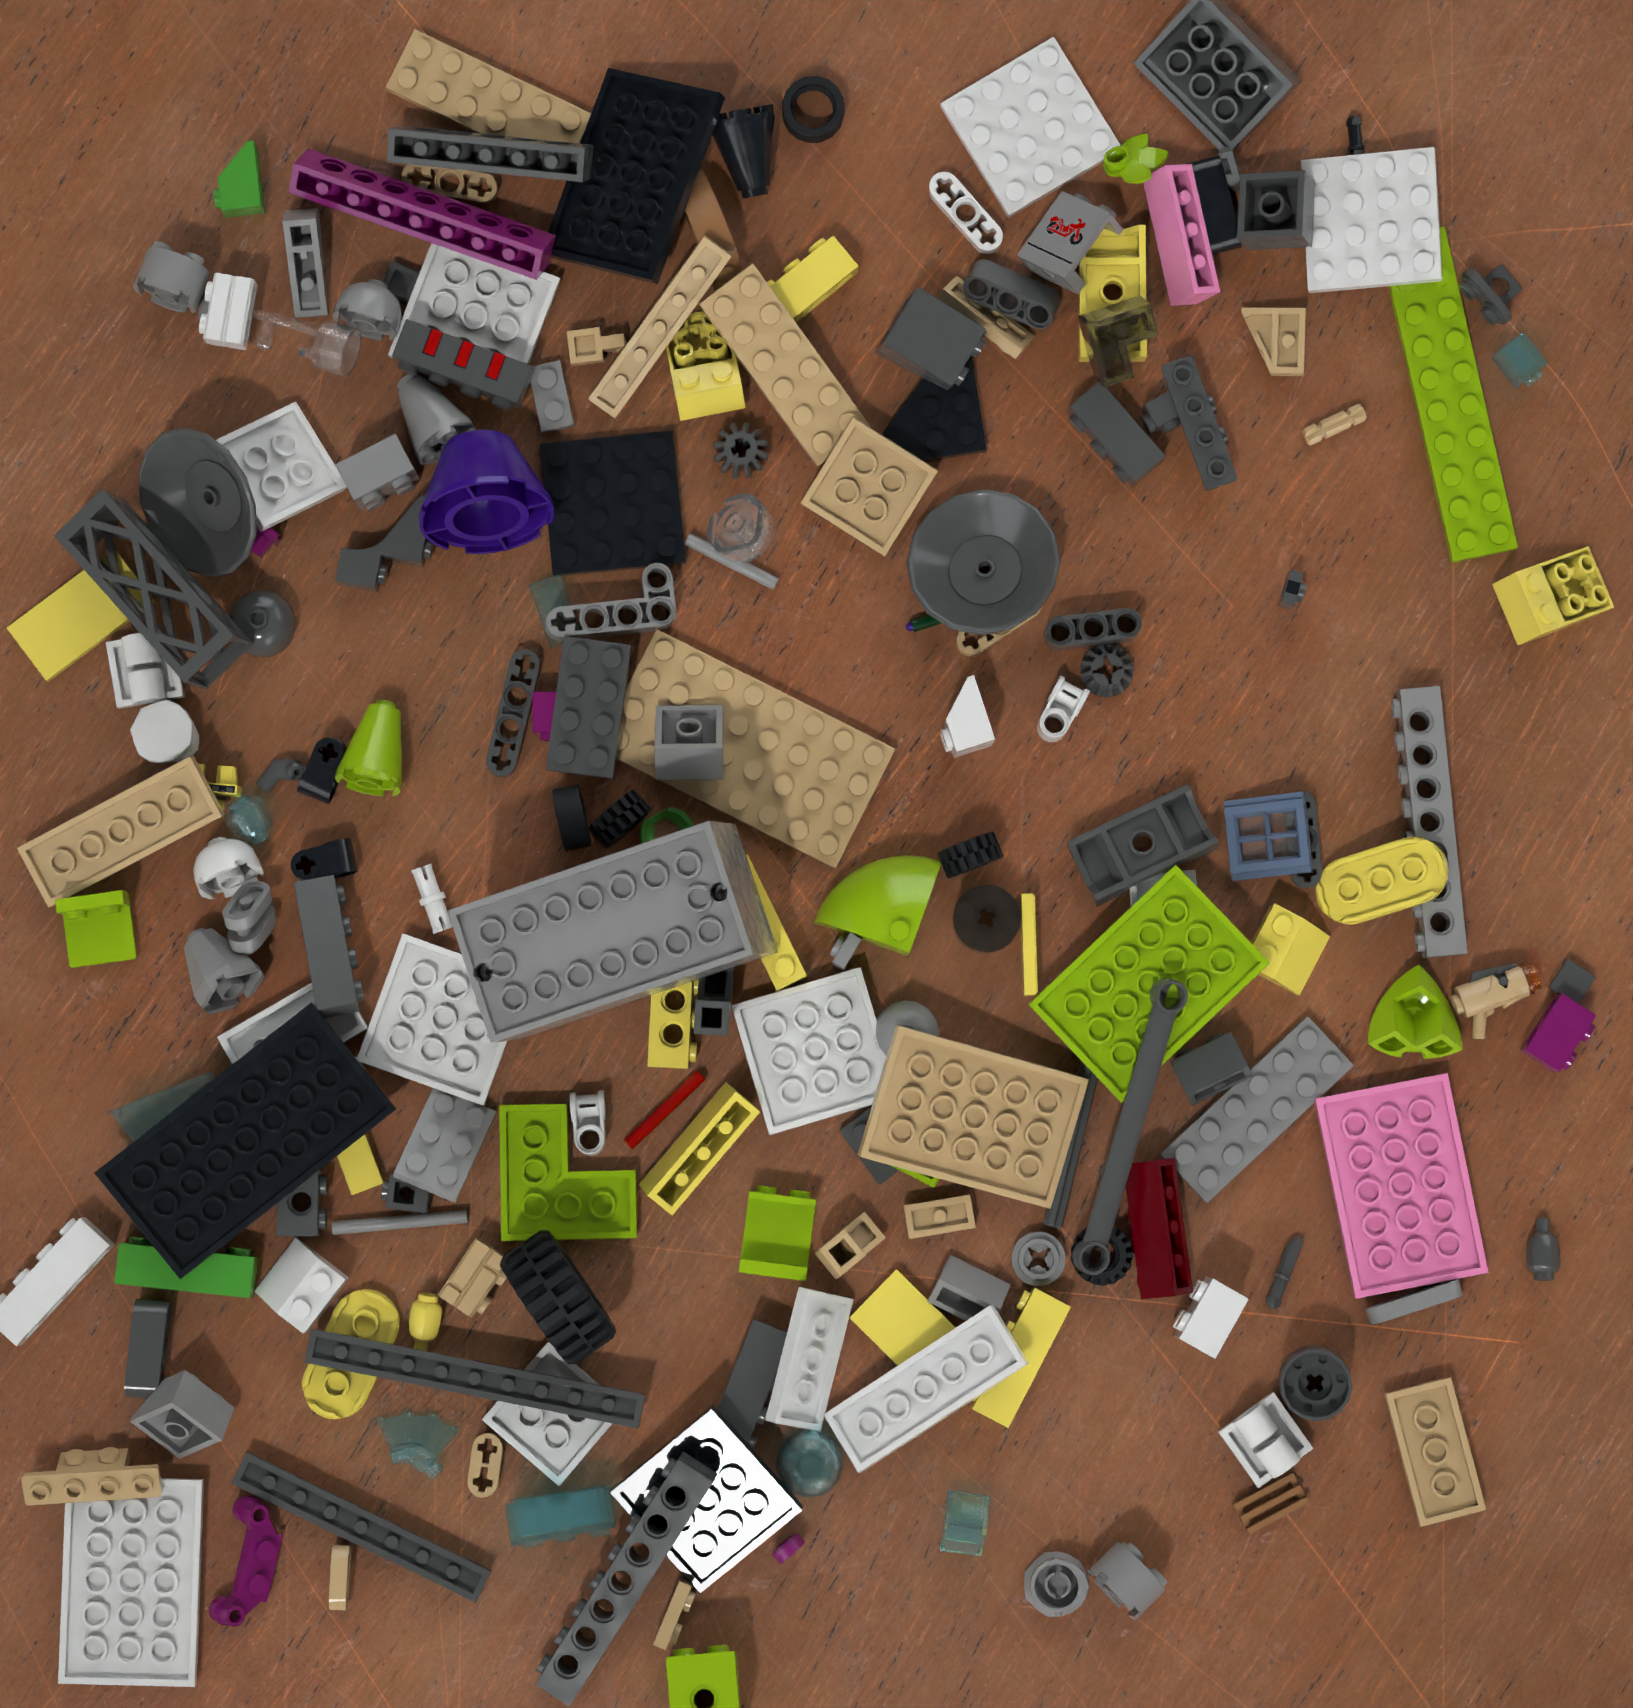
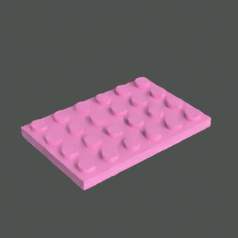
(1401, 1185)

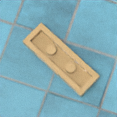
(999, 328)

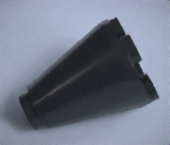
(747, 147)

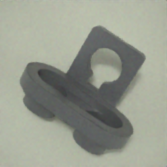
(1494, 307)

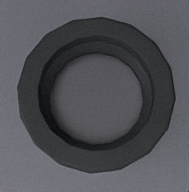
(822, 85)
(571, 817)

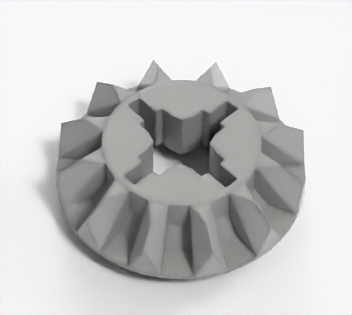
(1038, 1275)

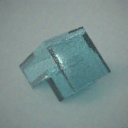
(965, 1523)

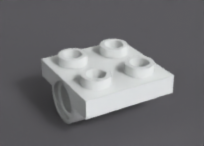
(140, 673)
(1265, 1440)

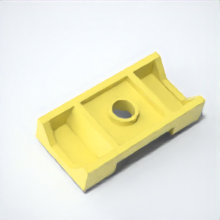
(1119, 262)

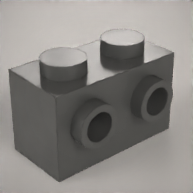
(1210, 1067)

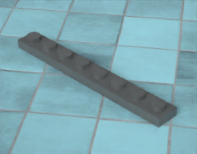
(361, 1526)

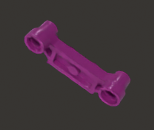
(254, 1566)

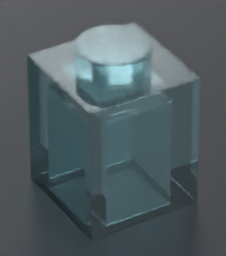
(1520, 361)

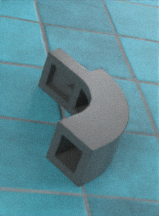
(714, 1003)

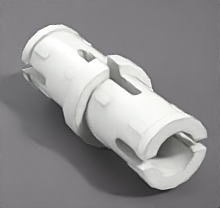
(432, 898)

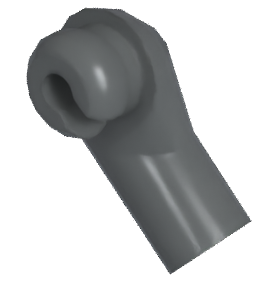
(280, 770)

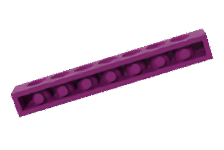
(422, 213)

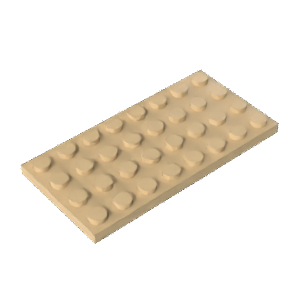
(783, 760)

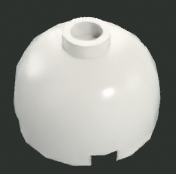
(225, 867)

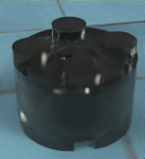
(1004, 925)

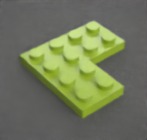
(542, 1191)

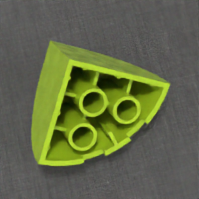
(882, 901)

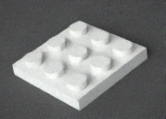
(283, 465)
(545, 1437)

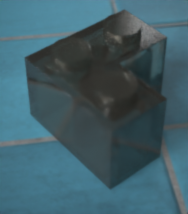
(1108, 334)

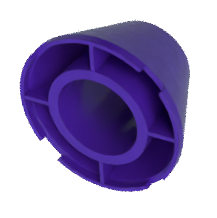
(484, 496)

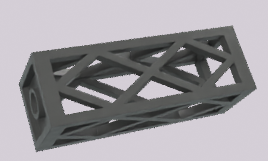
(99, 520)

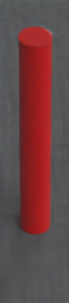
(664, 1109)

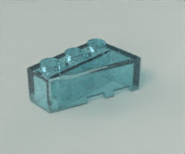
(561, 1515)

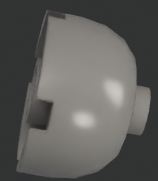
(370, 309)
(906, 1014)

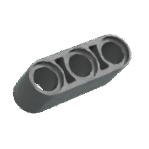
(997, 289)
(1106, 619)
(147, 1347)

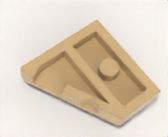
(1279, 337)

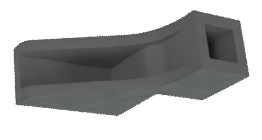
(403, 544)

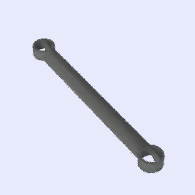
(1129, 1126)

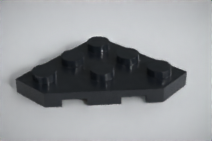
(940, 421)

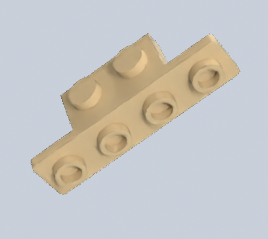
(92, 1477)

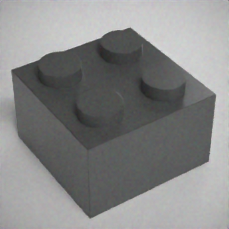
(1276, 210)

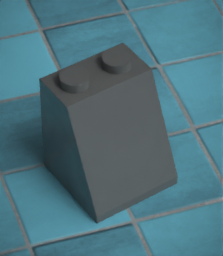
(932, 340)

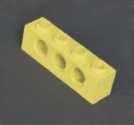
(660, 1052)

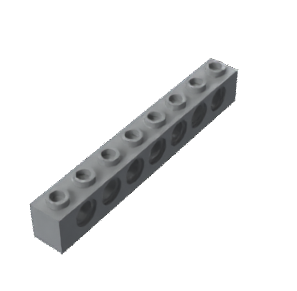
(1428, 704)

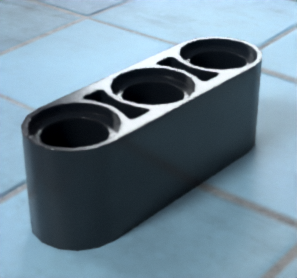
(1216, 204)

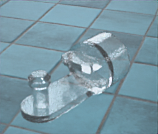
(334, 347)

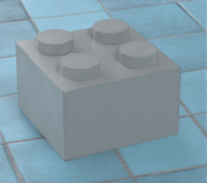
(378, 473)

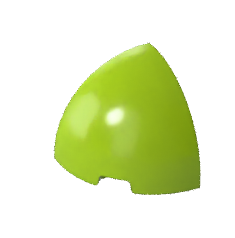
(1415, 1019)

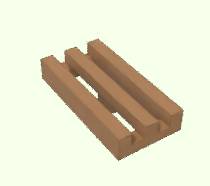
(1295, 1490)

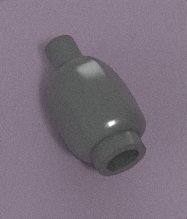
(1543, 1252)

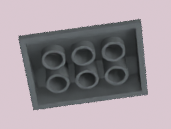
(1217, 72)

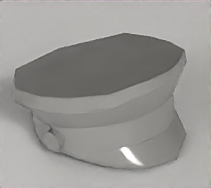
(1056, 1584)

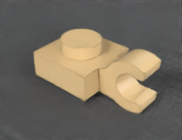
(588, 345)

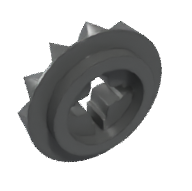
(1097, 682)

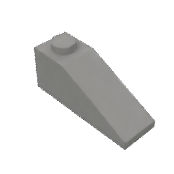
(305, 262)

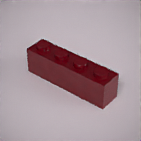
(1158, 1229)

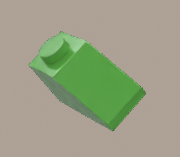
(241, 184)

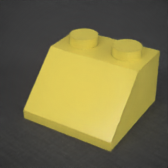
(1290, 947)

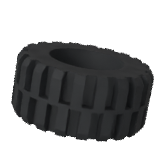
(557, 1297)

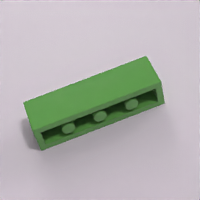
(219, 1274)

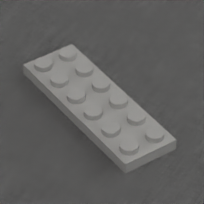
(1257, 1109)

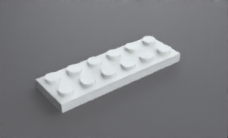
(926, 1388)

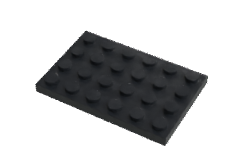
(644, 166)

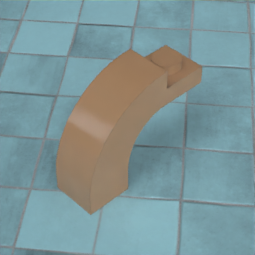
(707, 219)

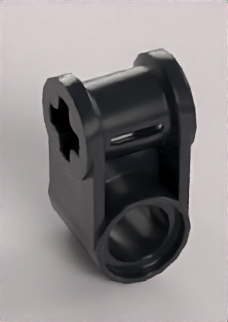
(319, 775)
(331, 858)

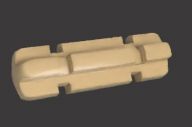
(1334, 424)

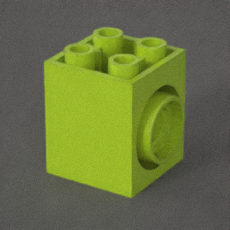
(710, 1671)

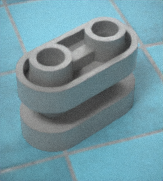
(249, 917)

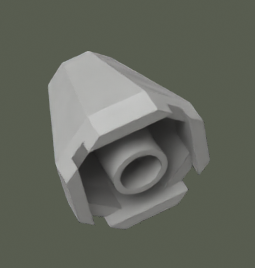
(218, 972)

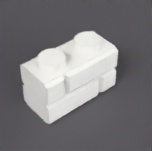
(229, 311)

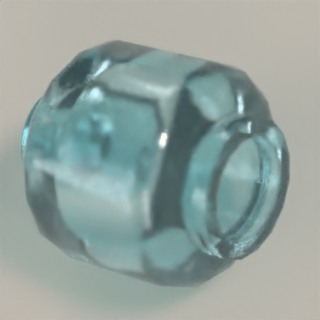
(249, 819)

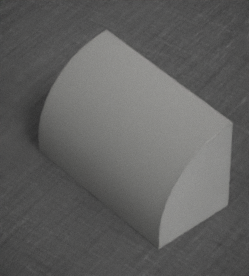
(967, 1289)

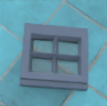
(1268, 836)

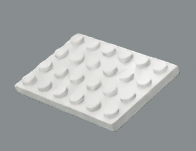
(132, 1589)

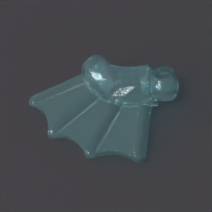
(417, 1440)

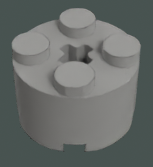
(172, 278)
(1127, 1579)

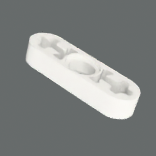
(943, 200)

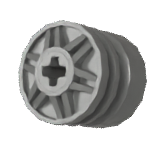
(1315, 1403)

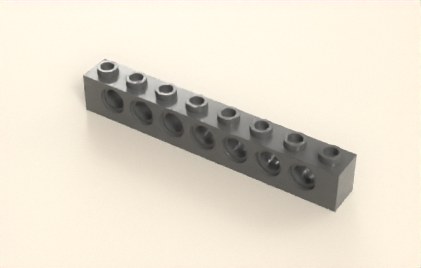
(566, 1681)

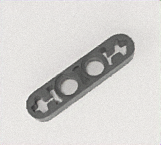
(507, 712)

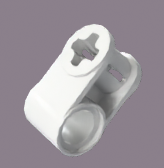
(1064, 705)
(588, 1119)

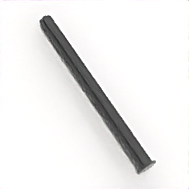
(1055, 1216)

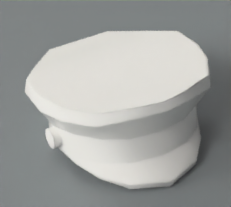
(164, 733)

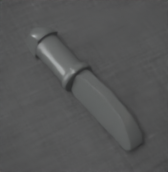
(1285, 1270)

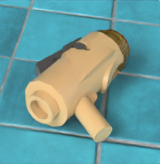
(1492, 989)

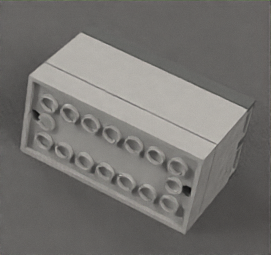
(612, 931)

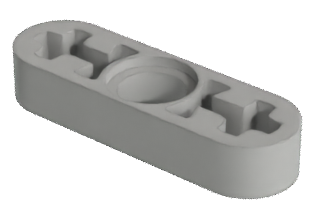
(1414, 1301)

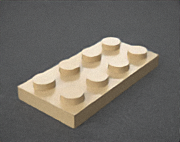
(1435, 1451)

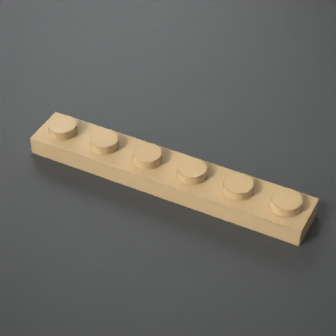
(659, 326)

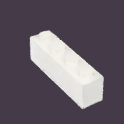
(51, 1279)

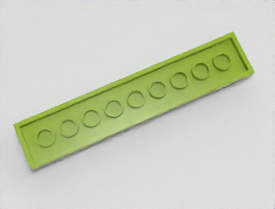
(1453, 415)

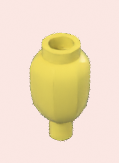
(424, 1320)

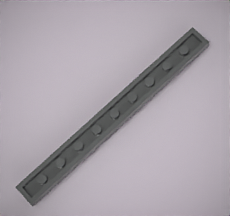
(475, 1378)

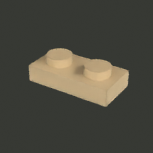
(939, 1216)
(669, 1628)

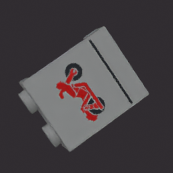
(1065, 238)

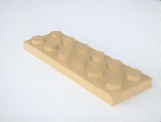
(480, 94)
(781, 362)
(121, 831)

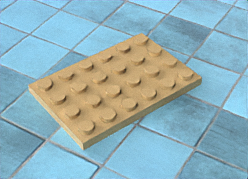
(973, 1116)

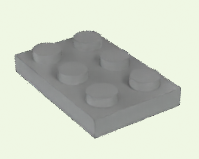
(444, 1144)

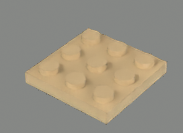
(869, 486)

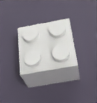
(1209, 1316)

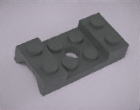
(1112, 863)

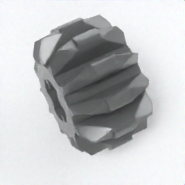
(729, 447)

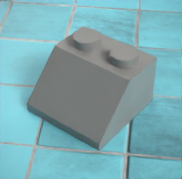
(689, 742)
(184, 1415)

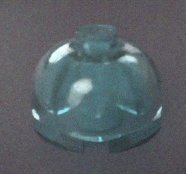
(809, 1463)

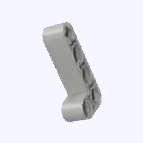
(609, 611)

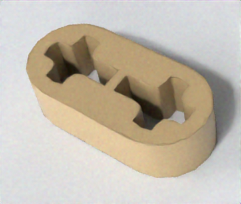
(477, 1463)
(340, 1577)

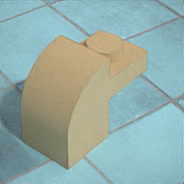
(849, 1245)

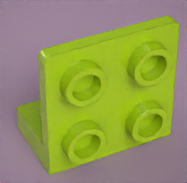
(98, 928)

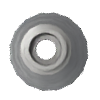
(429, 417)

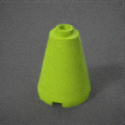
(374, 752)

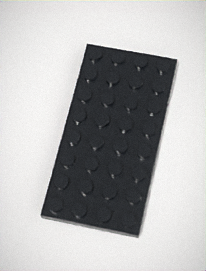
(245, 1140)

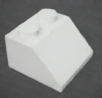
(967, 723)
(301, 1285)

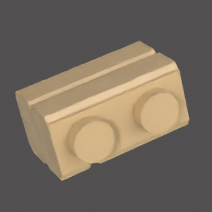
(474, 1279)

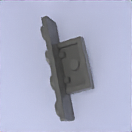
(1199, 423)

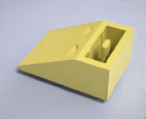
(703, 370)
(1552, 595)

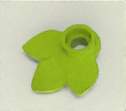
(1134, 160)

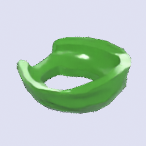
(674, 815)

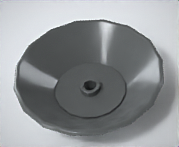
(198, 501)
(979, 532)

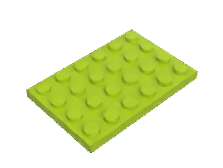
(1104, 995)

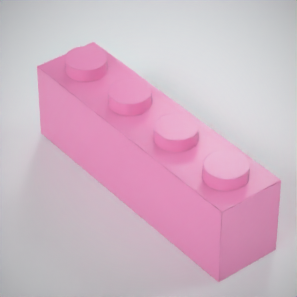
(1181, 235)

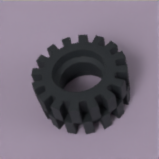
(620, 818)
(970, 854)
(1119, 1266)

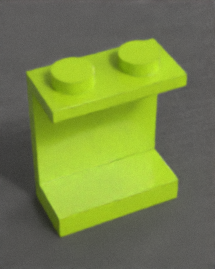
(777, 1233)

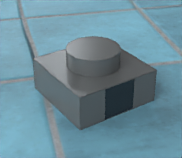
(1293, 590)

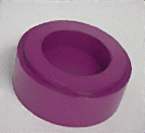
(788, 1547)

